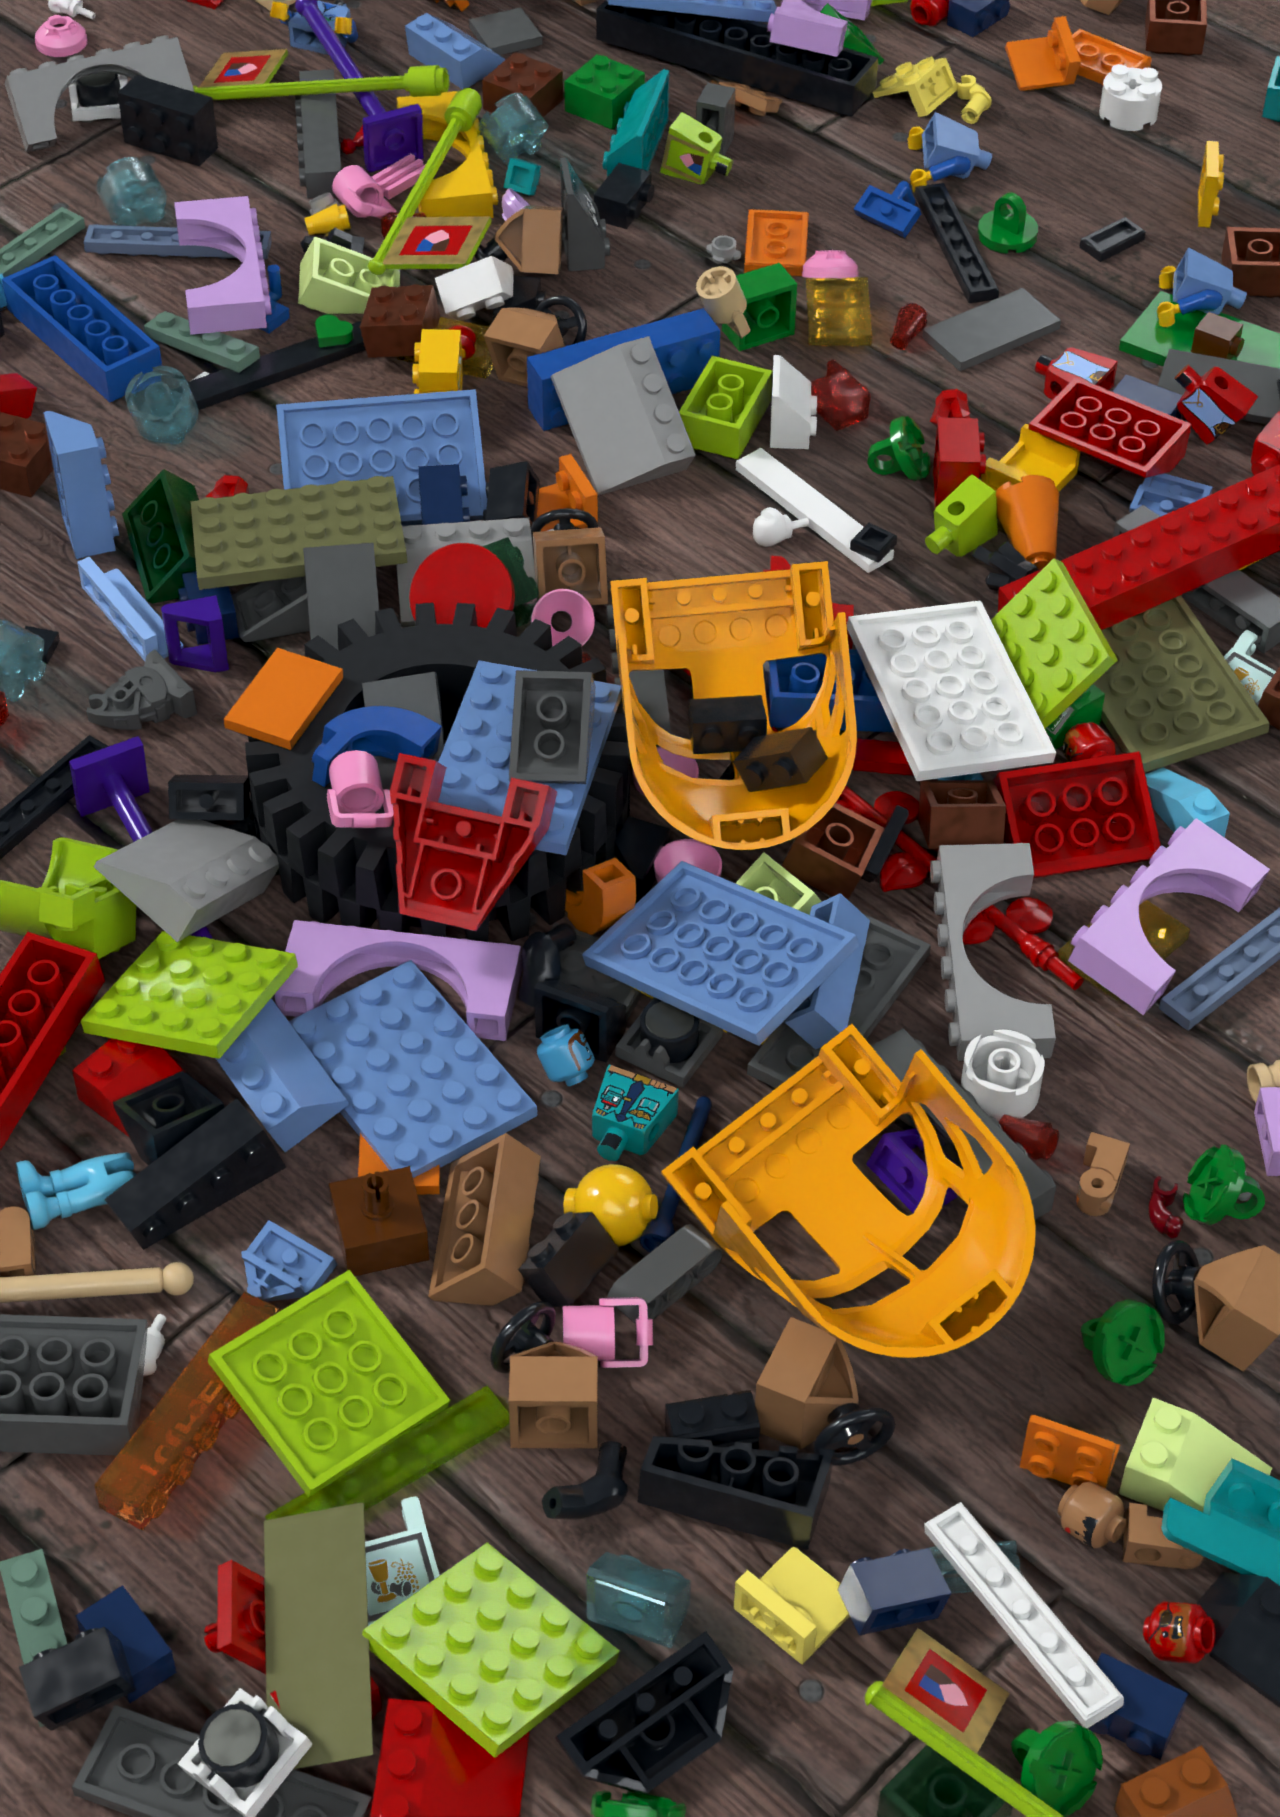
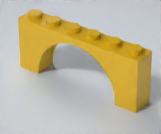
(468, 188)

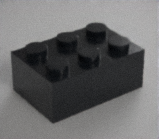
(168, 120)

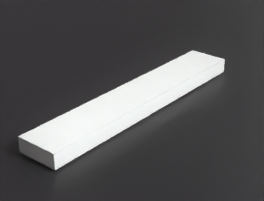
(806, 502)
(1024, 1616)

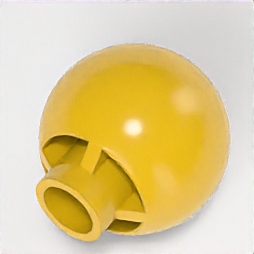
(617, 1199)

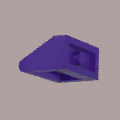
(198, 611)
(901, 1168)

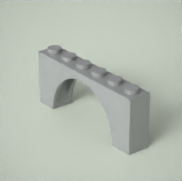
(37, 91)
(968, 883)

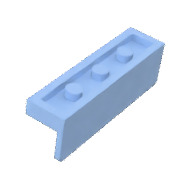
(124, 608)

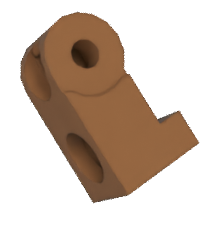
(1100, 1183)
(16, 1243)
(1147, 1545)

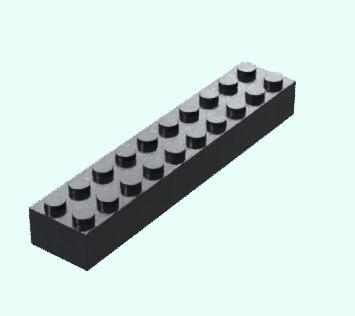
(743, 54)

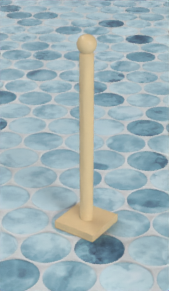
(174, 1279)

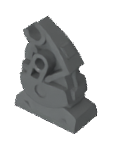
(143, 696)

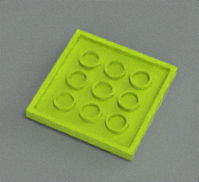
(1053, 641)
(190, 994)
(328, 1382)
(490, 1648)

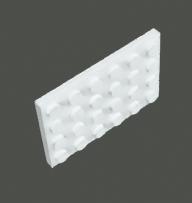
(950, 690)

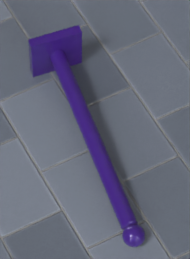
(386, 134)
(114, 779)

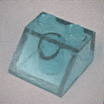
(637, 1598)

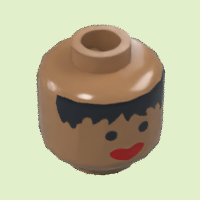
(1092, 1514)

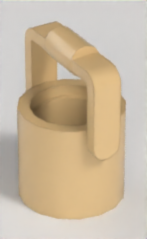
(723, 298)

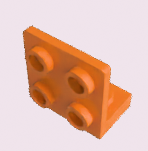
(1045, 60)
(570, 491)
(1067, 1453)

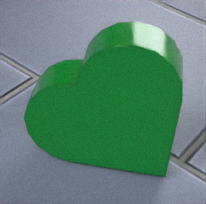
(332, 331)

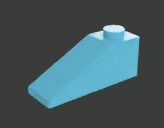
(1182, 801)

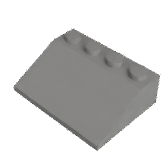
(624, 417)
(425, 539)
(190, 873)

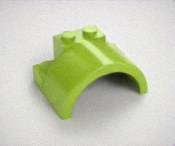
(73, 903)

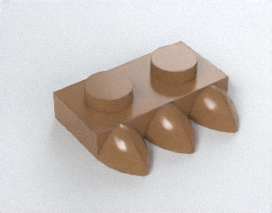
(757, 100)

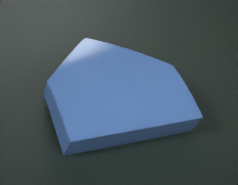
(284, 1265)

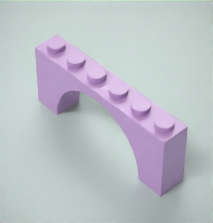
(805, 27)
(243, 297)
(1115, 946)
(479, 971)

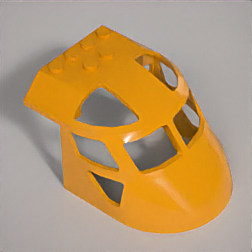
(723, 636)
(797, 1159)

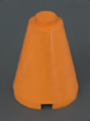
(1030, 517)

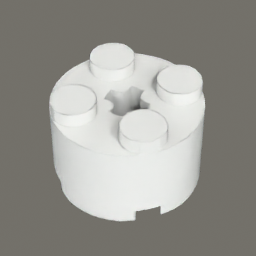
(1130, 97)
(1003, 1073)

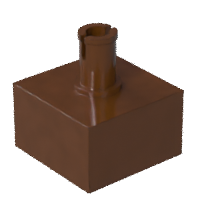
(379, 1221)

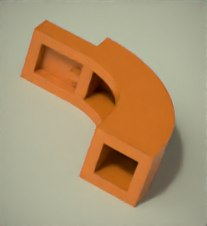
(606, 897)

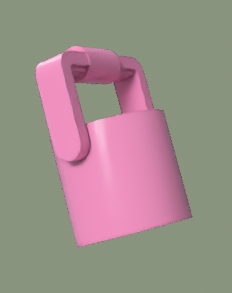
(360, 193)
(357, 792)
(594, 1330)

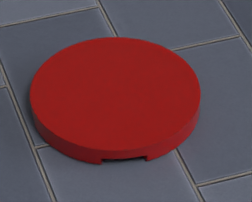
(462, 576)

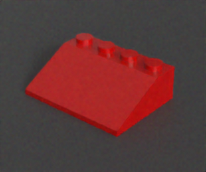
(1114, 429)
(1080, 813)
(440, 1771)

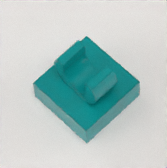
(522, 176)

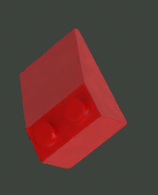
(118, 1071)

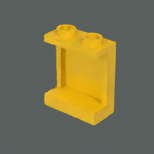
(1033, 456)

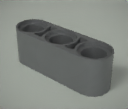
(667, 1272)

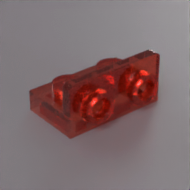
(840, 397)

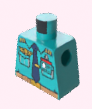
(631, 1112)

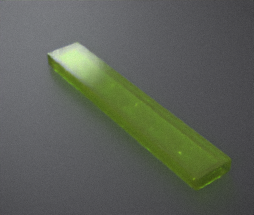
(408, 1456)

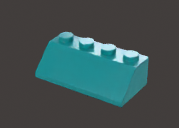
(641, 126)

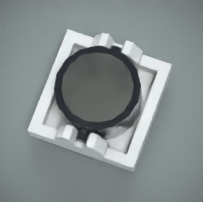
(96, 96)
(245, 1753)

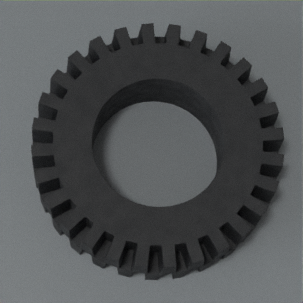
(356, 867)

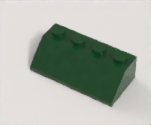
(162, 535)

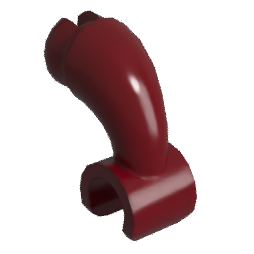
(1159, 1215)

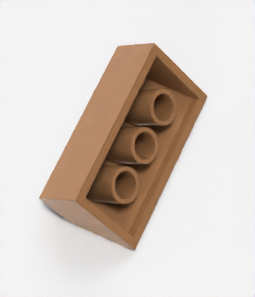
(486, 1224)

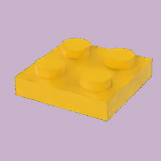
(1210, 184)

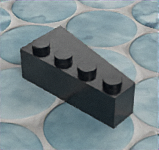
(196, 1176)
(738, 1486)

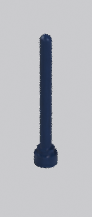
(661, 1227)

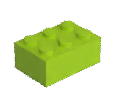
(726, 406)

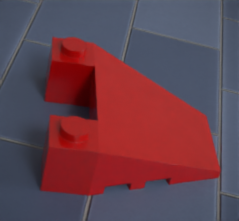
(455, 858)

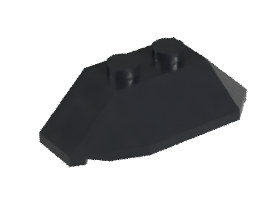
(1247, 1629)
(655, 1721)

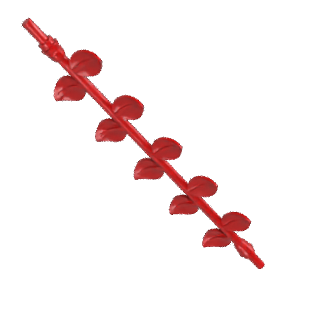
(910, 869)

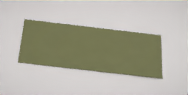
(316, 1630)

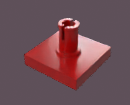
(239, 1616)

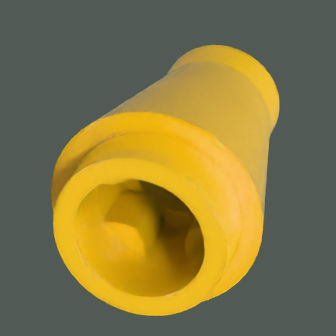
(327, 220)

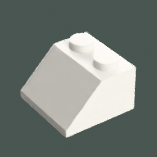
(475, 287)
(791, 407)

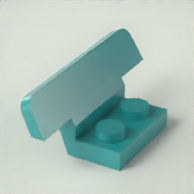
(1236, 1524)

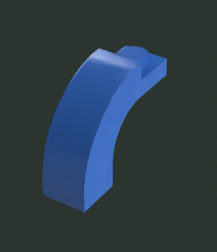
(377, 731)

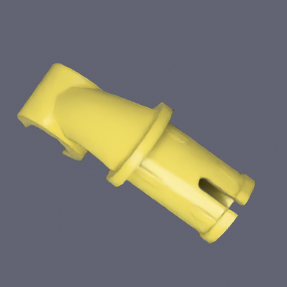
(979, 98)

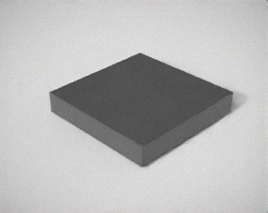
(506, 31)

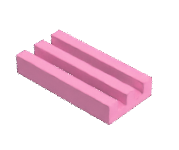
(399, 176)

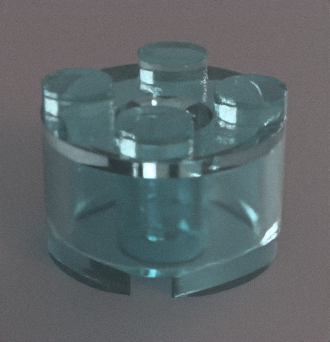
(513, 127)
(132, 192)
(162, 405)
(19, 659)

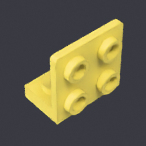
(927, 83)
(792, 1604)

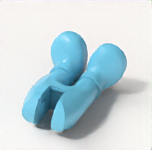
(74, 1188)

